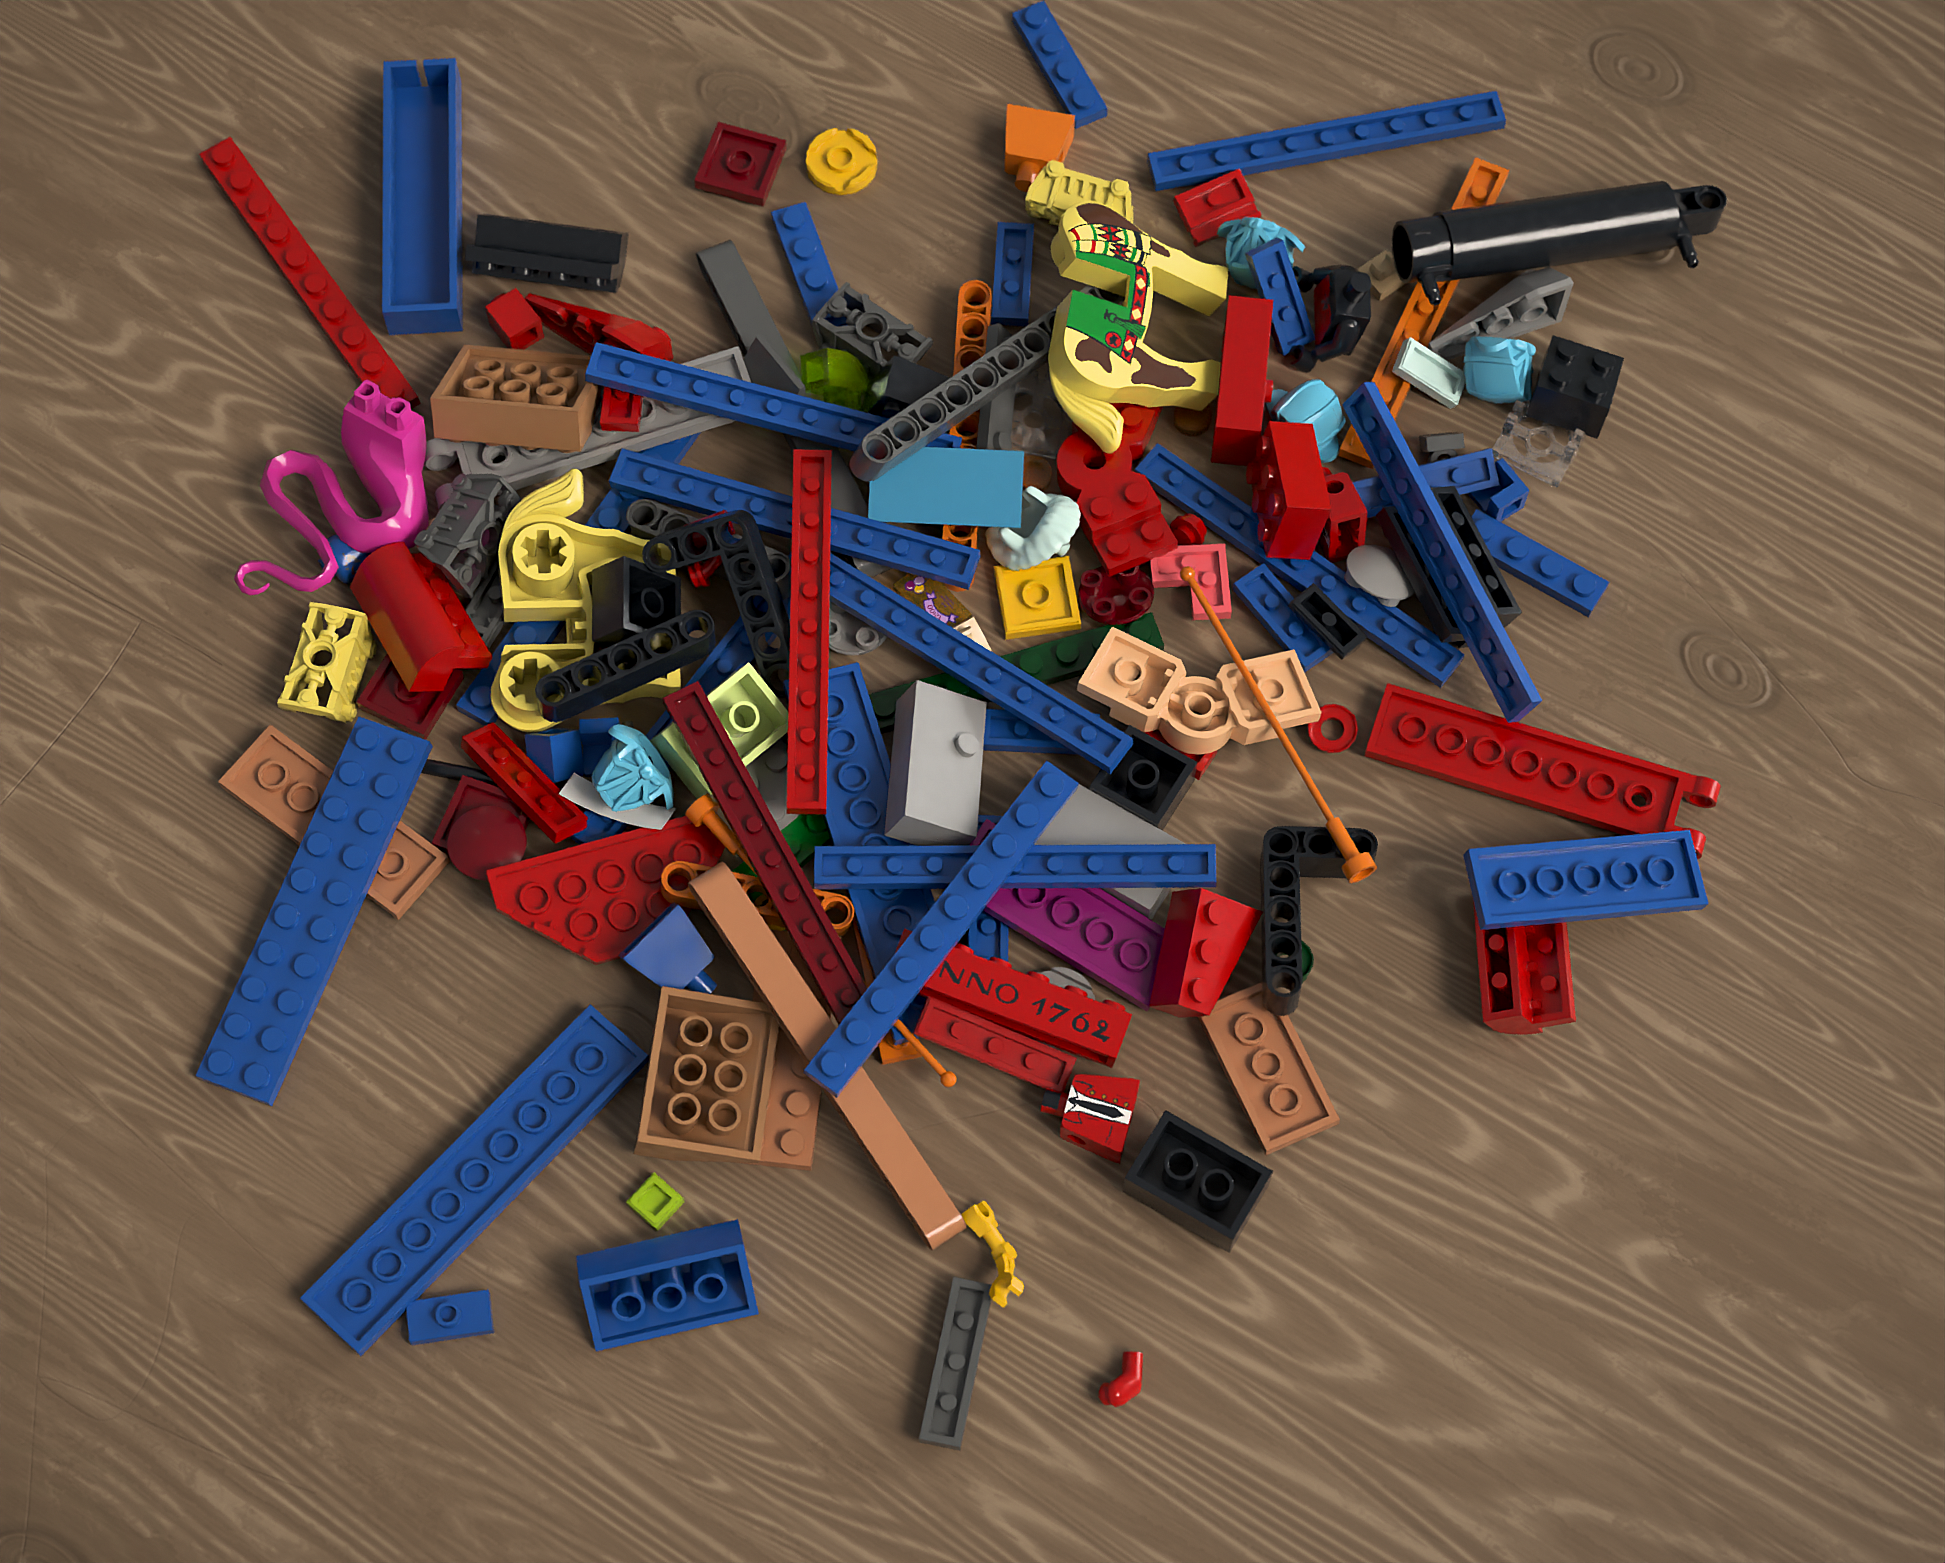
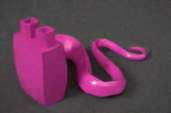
(388, 453)

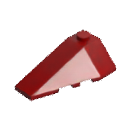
(587, 326)

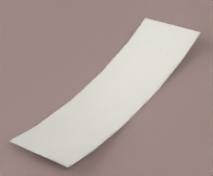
(584, 794)

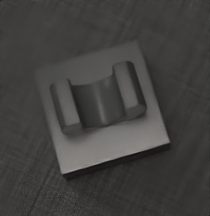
(1441, 443)

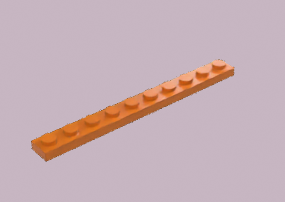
(1419, 317)

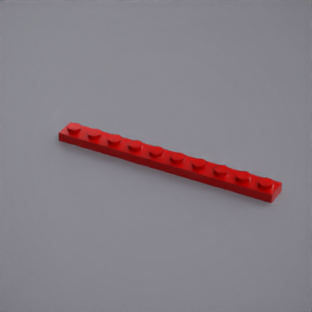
(304, 271)
(809, 632)

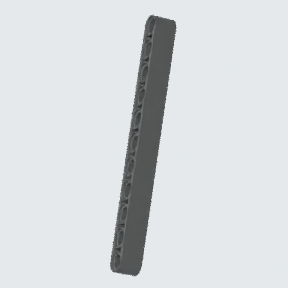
(749, 318)
(959, 396)

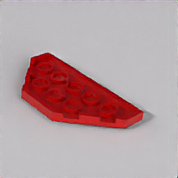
(603, 890)

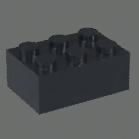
(1197, 1181)

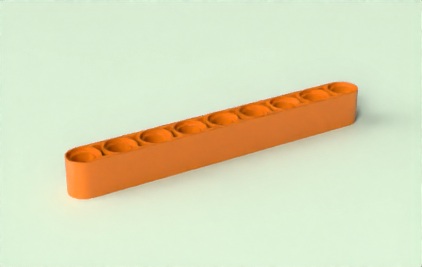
(967, 350)

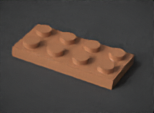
(1268, 1070)

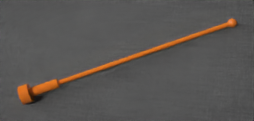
(704, 812)
(1357, 865)

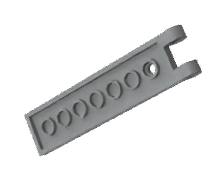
(524, 467)

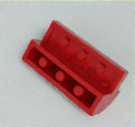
(417, 617)
(1525, 977)

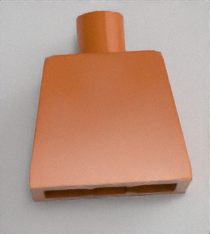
(1034, 140)

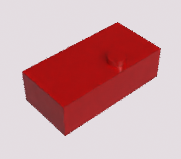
(1242, 380)

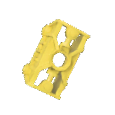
(1061, 188)
(343, 670)

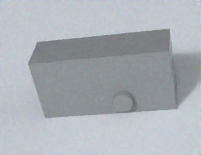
(935, 767)
(1097, 821)

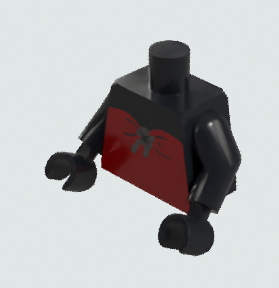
(1340, 312)

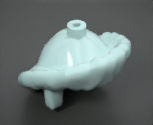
(1045, 530)

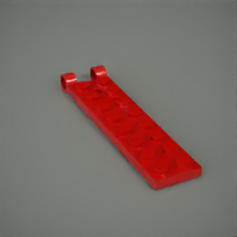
(1533, 766)

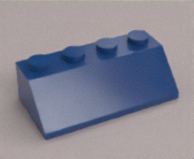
(666, 1285)

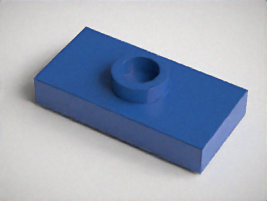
(450, 1317)

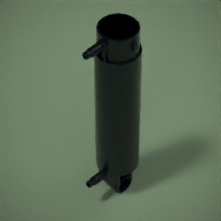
(1553, 232)

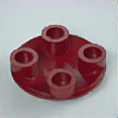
(1115, 598)
(486, 840)

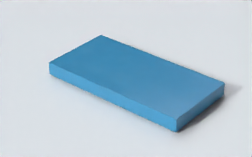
(951, 488)

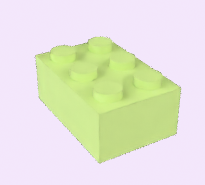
(749, 716)

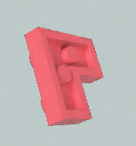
(1210, 573)

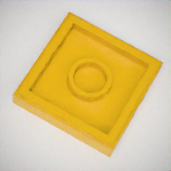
(1037, 599)

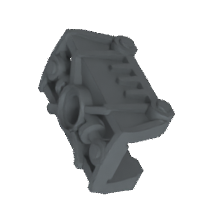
(850, 338)
(468, 525)

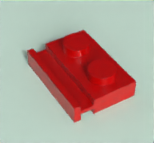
(1213, 204)

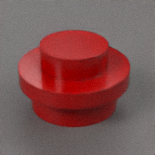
(1188, 530)

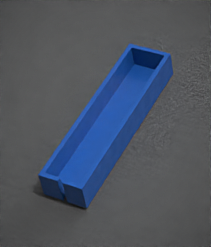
(422, 198)

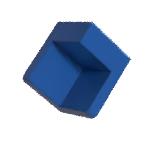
(1505, 498)
(595, 740)
(556, 752)

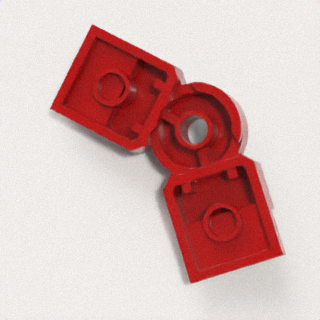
(1114, 502)

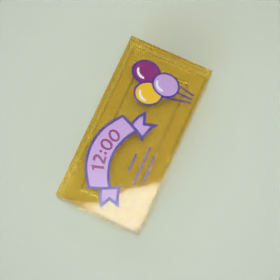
(932, 598)

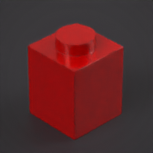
(514, 320)

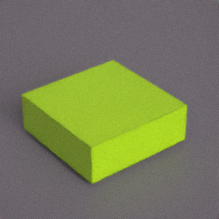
(655, 1201)

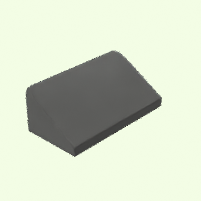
(769, 368)

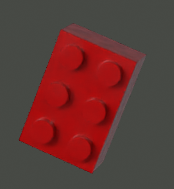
(1288, 490)

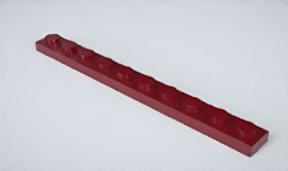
(766, 849)

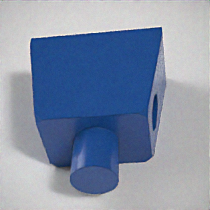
(672, 953)

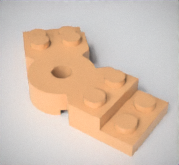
(1154, 694)

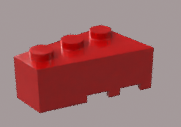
(1199, 951)

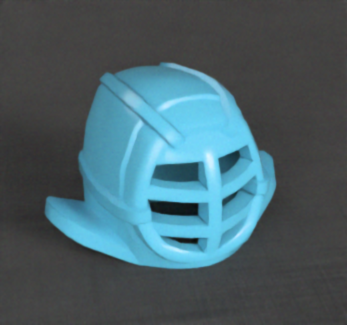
(1246, 235)
(1499, 369)
(1312, 404)
(627, 775)

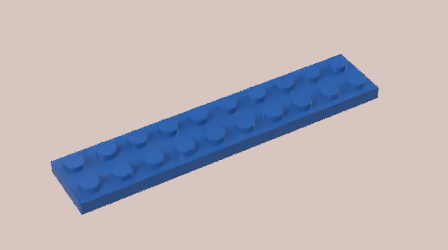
(857, 817)
(314, 911)
(474, 1180)

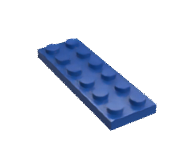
(1585, 879)

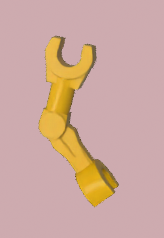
(983, 1223)

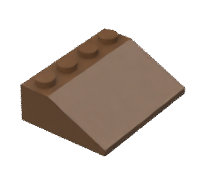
(516, 399)
(707, 1078)

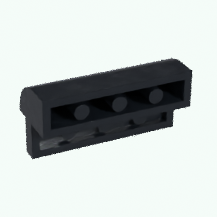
(548, 253)
(1475, 551)

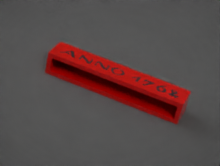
(1029, 1004)

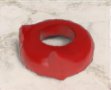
(1347, 721)

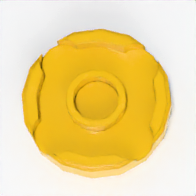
(841, 161)

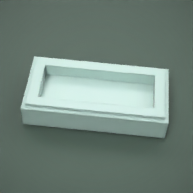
(1430, 373)

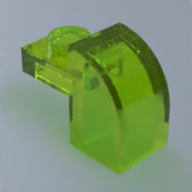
(834, 376)

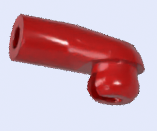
(1127, 1384)

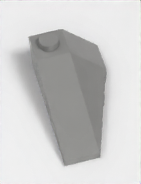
(1518, 308)

